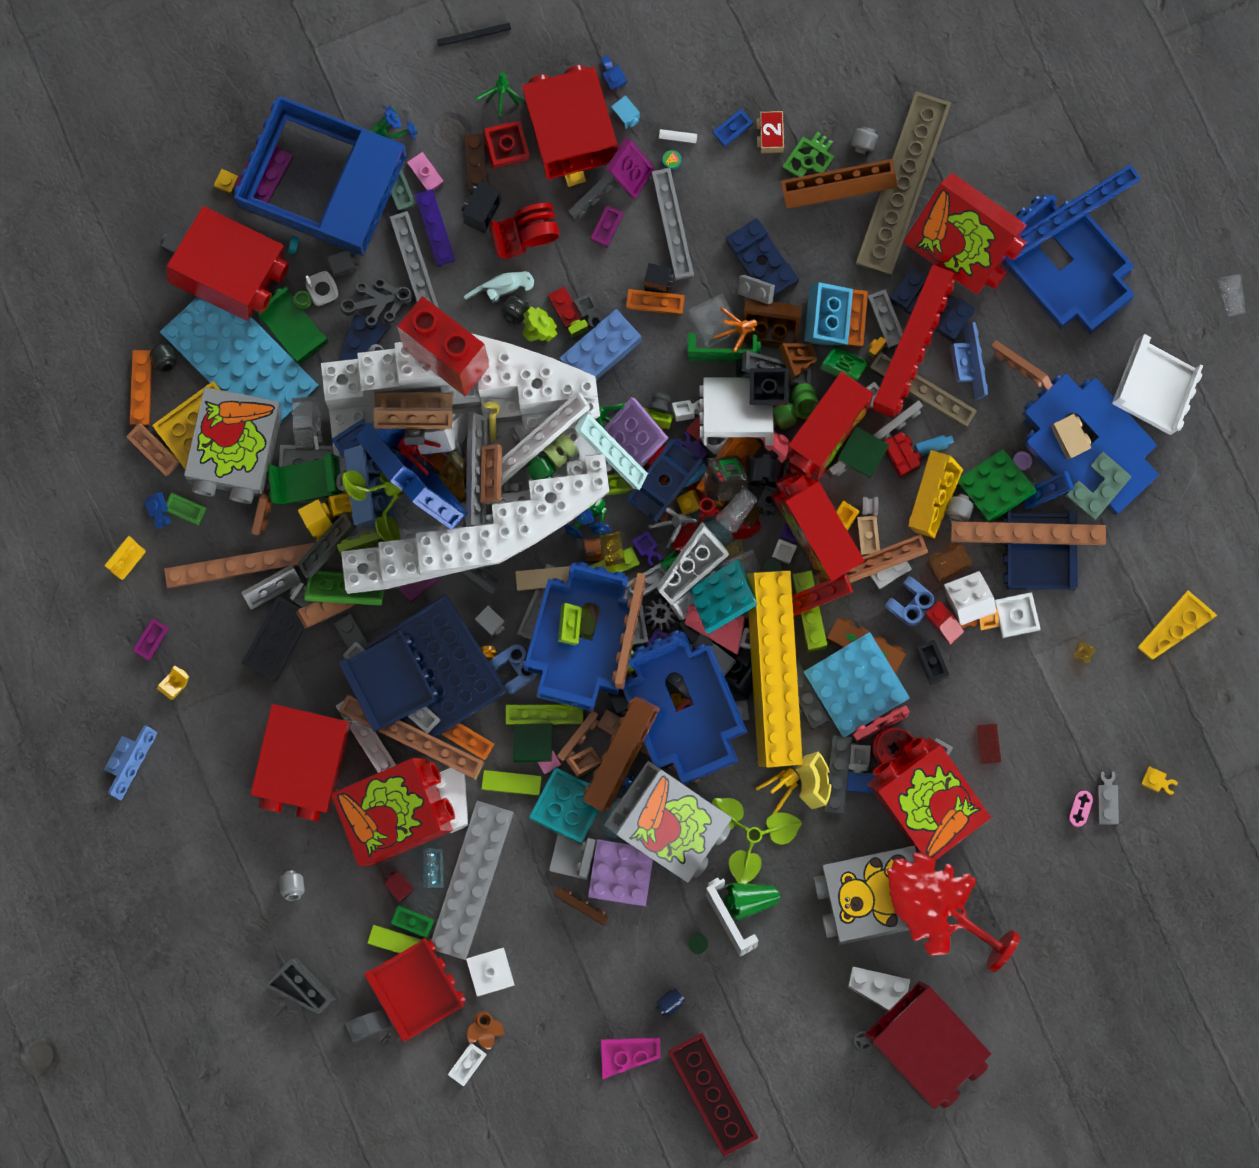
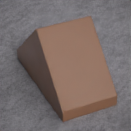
(583, 762)

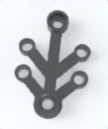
(379, 300)

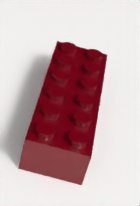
(712, 1095)

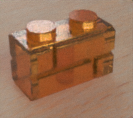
(949, 562)

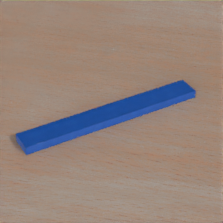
(1079, 208)

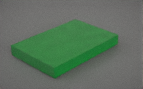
(844, 361)

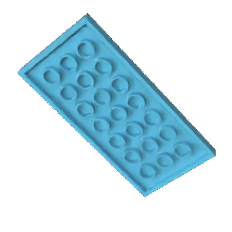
(237, 355)

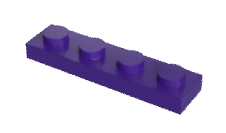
(435, 227)

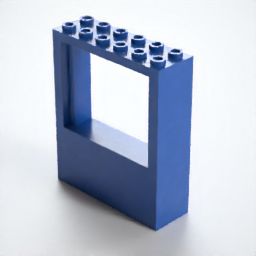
(359, 192)

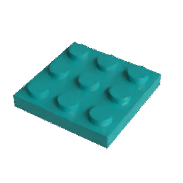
(723, 596)
(563, 807)

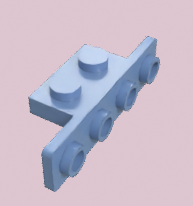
(968, 361)
(127, 760)

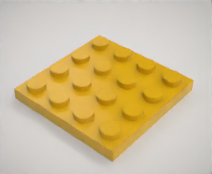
(179, 426)

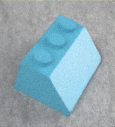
(828, 314)

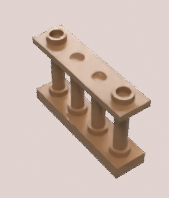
(412, 410)

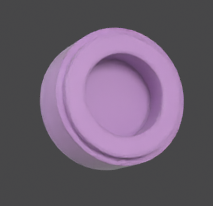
(1023, 460)

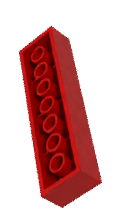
(913, 341)

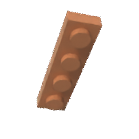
(1025, 368)

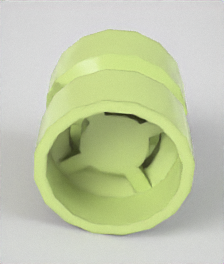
(565, 445)

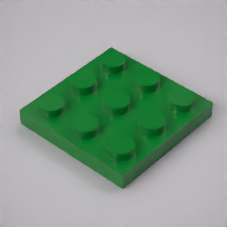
(996, 486)

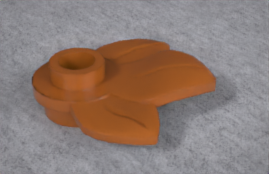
(484, 1033)

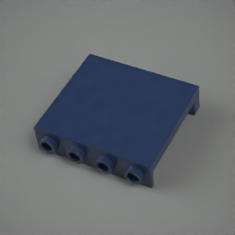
(1041, 564)
(389, 681)

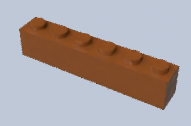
(839, 183)
(621, 753)

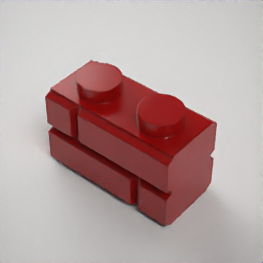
(901, 455)

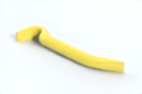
(492, 419)

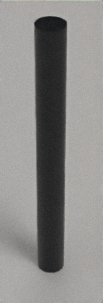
(474, 34)

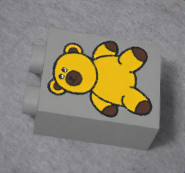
(860, 896)

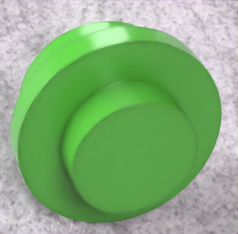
(302, 300)

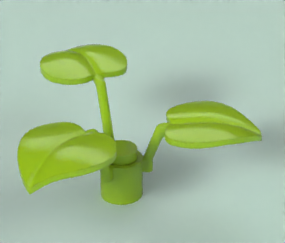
(356, 488)
(781, 827)

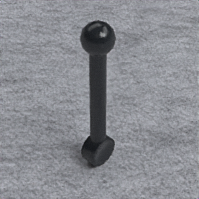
(423, 462)

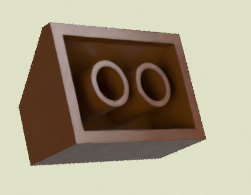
(775, 322)

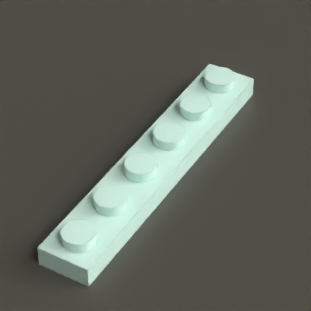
(614, 453)

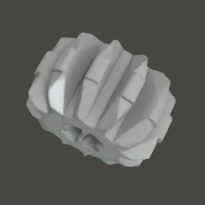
(668, 614)

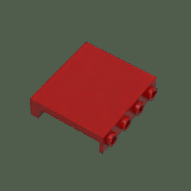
(415, 989)

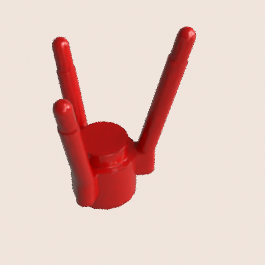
(406, 450)

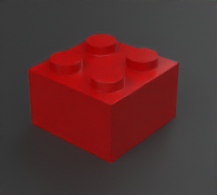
(505, 144)

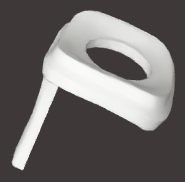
(313, 280)

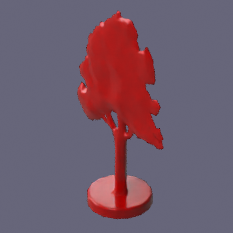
(927, 899)

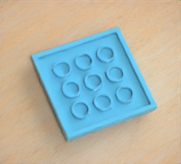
(856, 684)

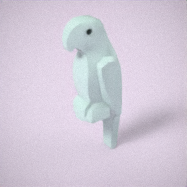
(504, 285)

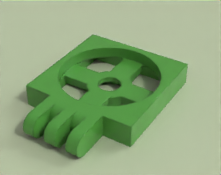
(818, 147)

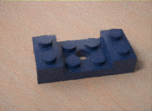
(753, 242)
(954, 315)
(679, 466)

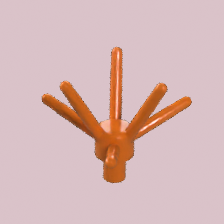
(741, 327)

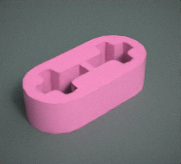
(1076, 807)

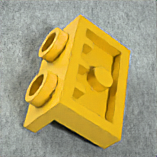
(125, 558)

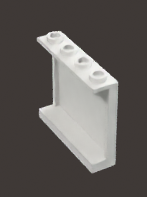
(1157, 386)
(729, 411)
(742, 946)

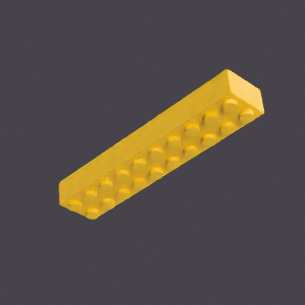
(774, 670)

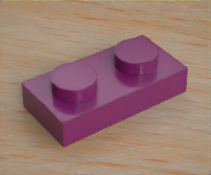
(607, 226)
(151, 639)

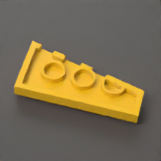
(1180, 622)

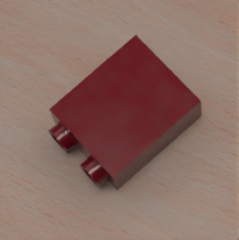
(928, 1046)

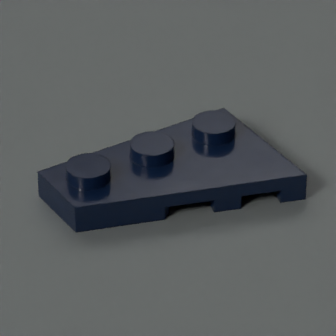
(362, 337)

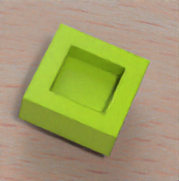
(577, 328)

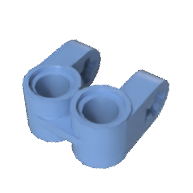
(920, 610)
(518, 665)

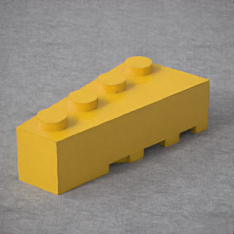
(934, 493)

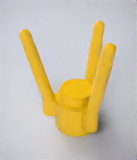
(787, 778)

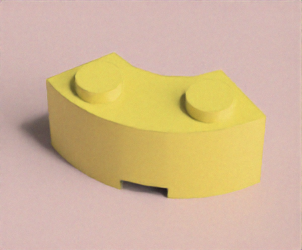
(814, 780)

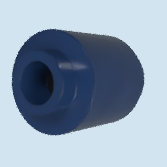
(670, 1002)

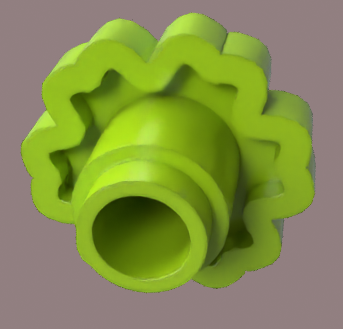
(538, 325)

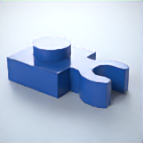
(156, 509)

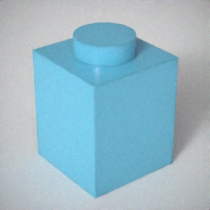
(625, 112)

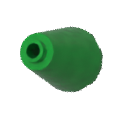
(749, 899)

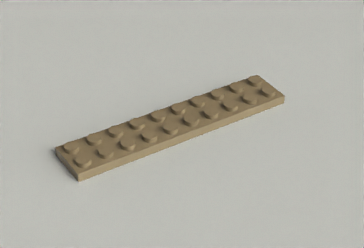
(911, 166)

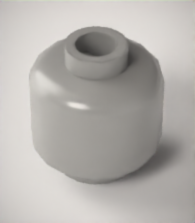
(864, 139)
(959, 508)
(291, 885)

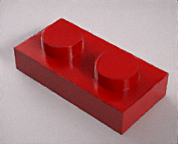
(564, 306)

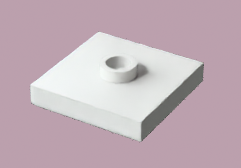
(1017, 615)
(490, 972)

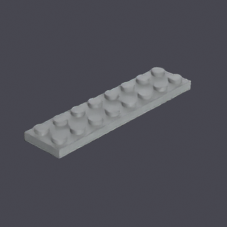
(471, 880)

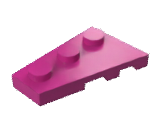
(627, 1053)

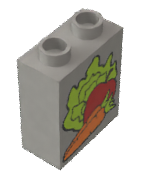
(233, 444)
(669, 822)

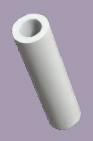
(678, 136)

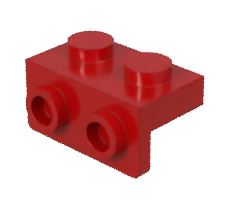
(507, 238)

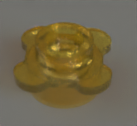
(1090, 650)

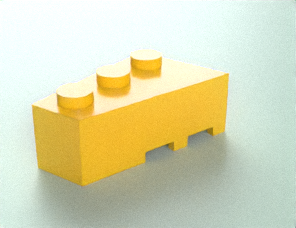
(317, 518)

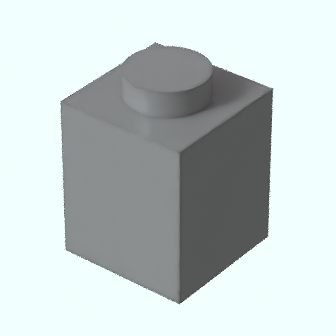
(490, 622)

